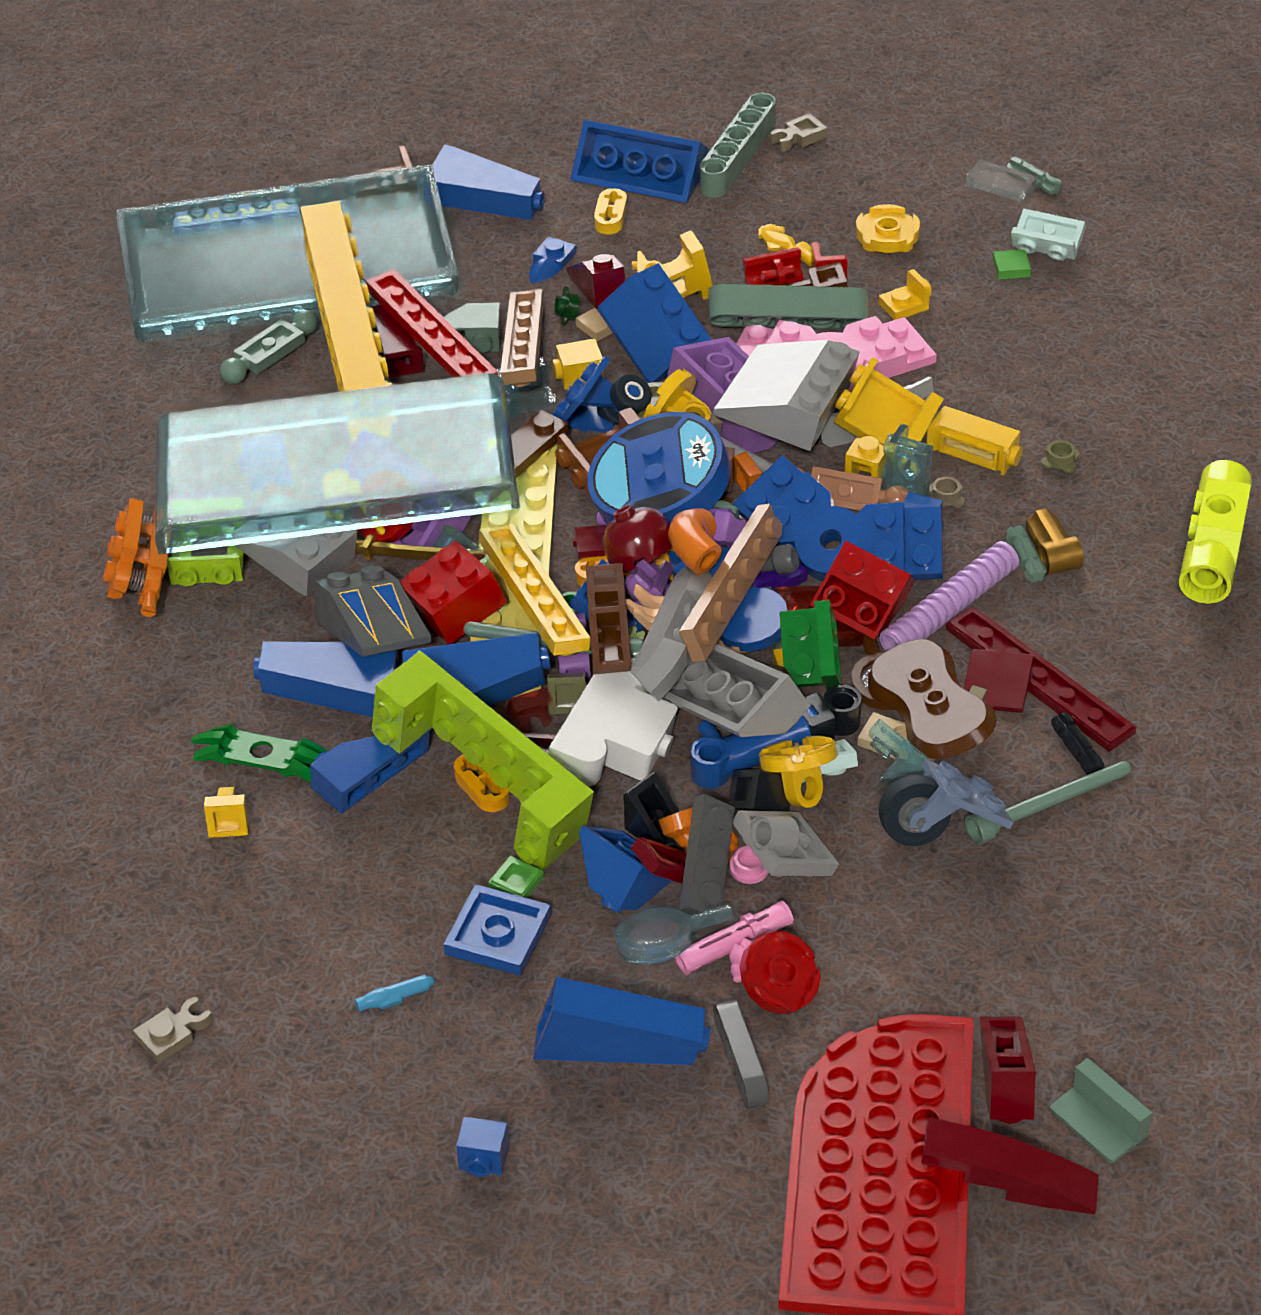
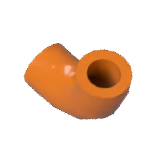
(692, 539)

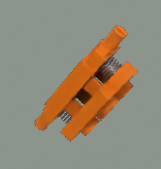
(125, 550)

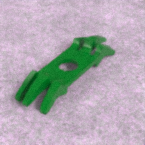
(285, 757)

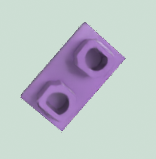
(650, 577)

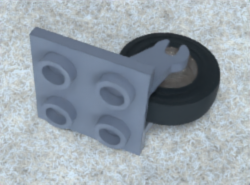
(921, 806)

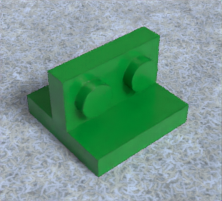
(811, 645)

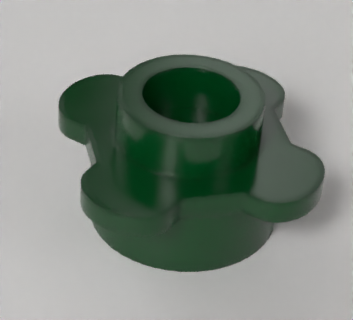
(566, 306)

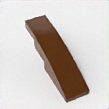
(608, 618)

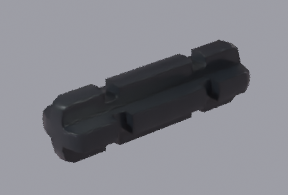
(1077, 743)

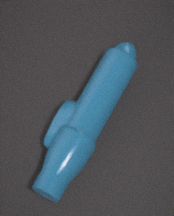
(394, 994)

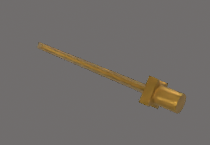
(370, 547)

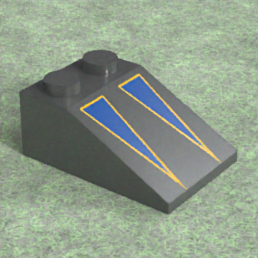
(368, 611)

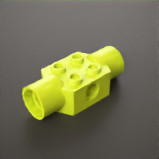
(1215, 532)

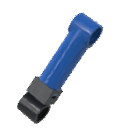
(717, 756)

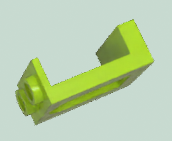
(221, 569)

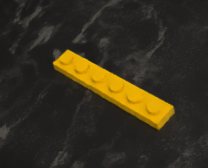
(534, 590)

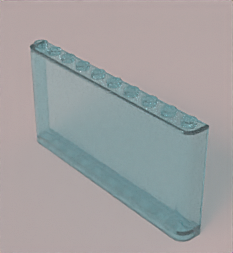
(245, 257)
(333, 463)

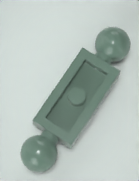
(269, 346)

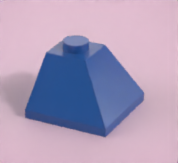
(616, 870)

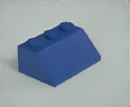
(650, 321)

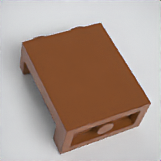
(580, 455)

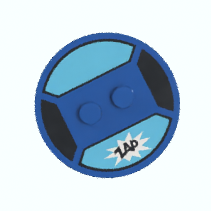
(660, 464)

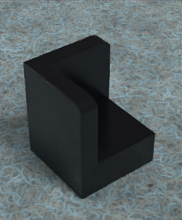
(757, 791)

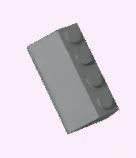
(738, 694)

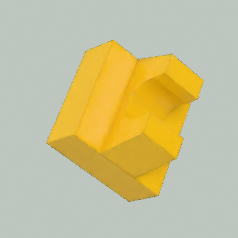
(226, 814)

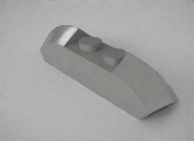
(663, 650)

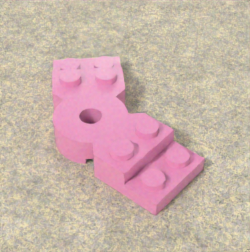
(892, 343)

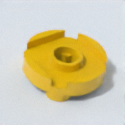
(899, 238)

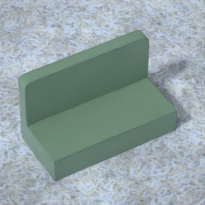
(1102, 1112)

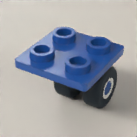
(609, 398)

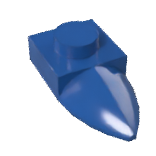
(550, 259)

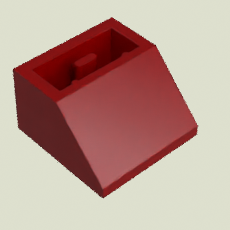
(864, 590)

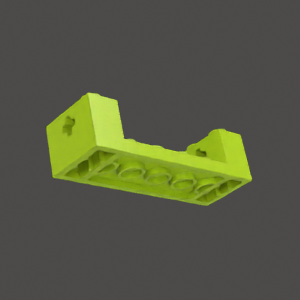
(552, 799)

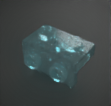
(907, 462)

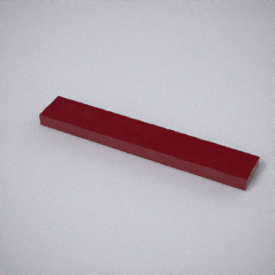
(1047, 681)

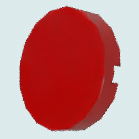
(780, 972)

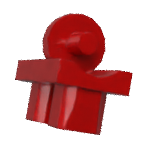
(774, 268)

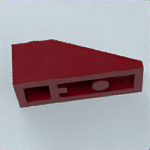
(598, 277)
(1007, 1069)

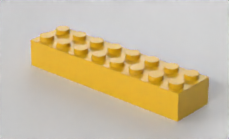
(342, 298)

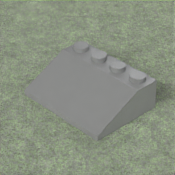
(789, 389)

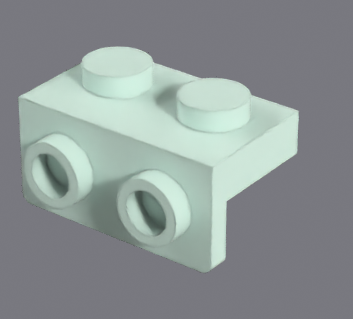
(1048, 234)

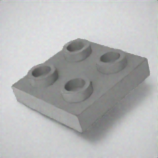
(785, 843)

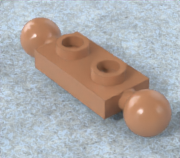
(856, 490)

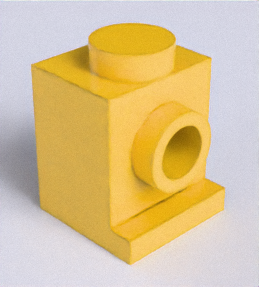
(865, 455)

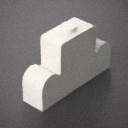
(615, 728)

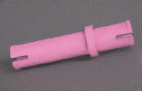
(720, 943)

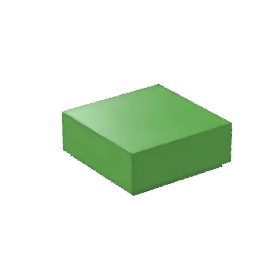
(1011, 264)
(516, 878)

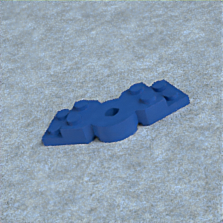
(810, 520)

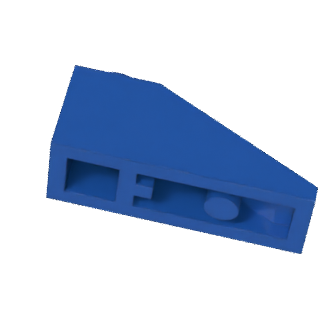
(359, 768)

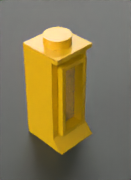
(975, 440)

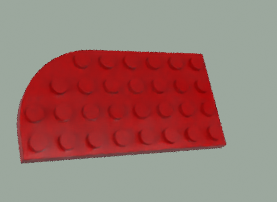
(862, 1212)

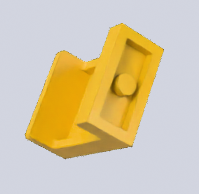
(880, 406)

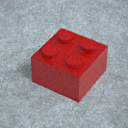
(453, 591)

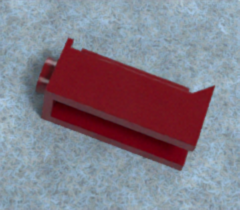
(397, 345)

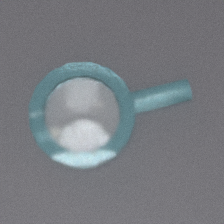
(663, 932)

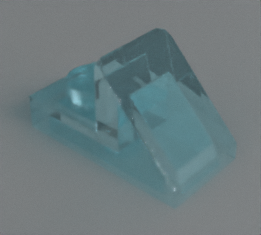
(888, 743)

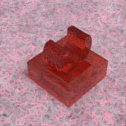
(530, 705)

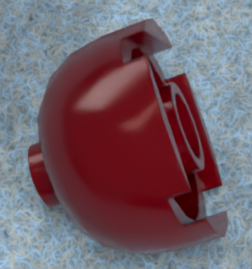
(635, 536)

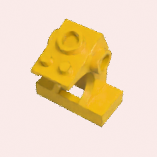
(689, 265)

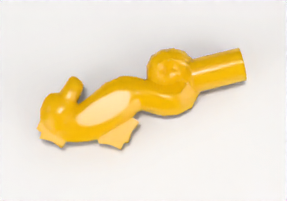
(777, 241)

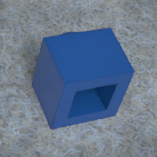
(482, 1146)

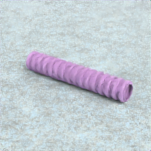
(952, 596)

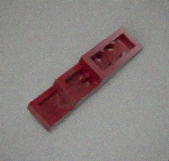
(1009, 1164)

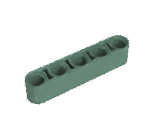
(737, 145)
(767, 304)

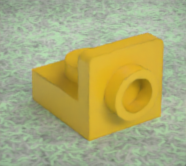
(907, 299)

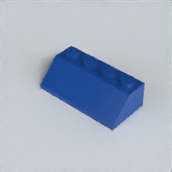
(638, 161)

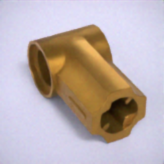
(1053, 544)

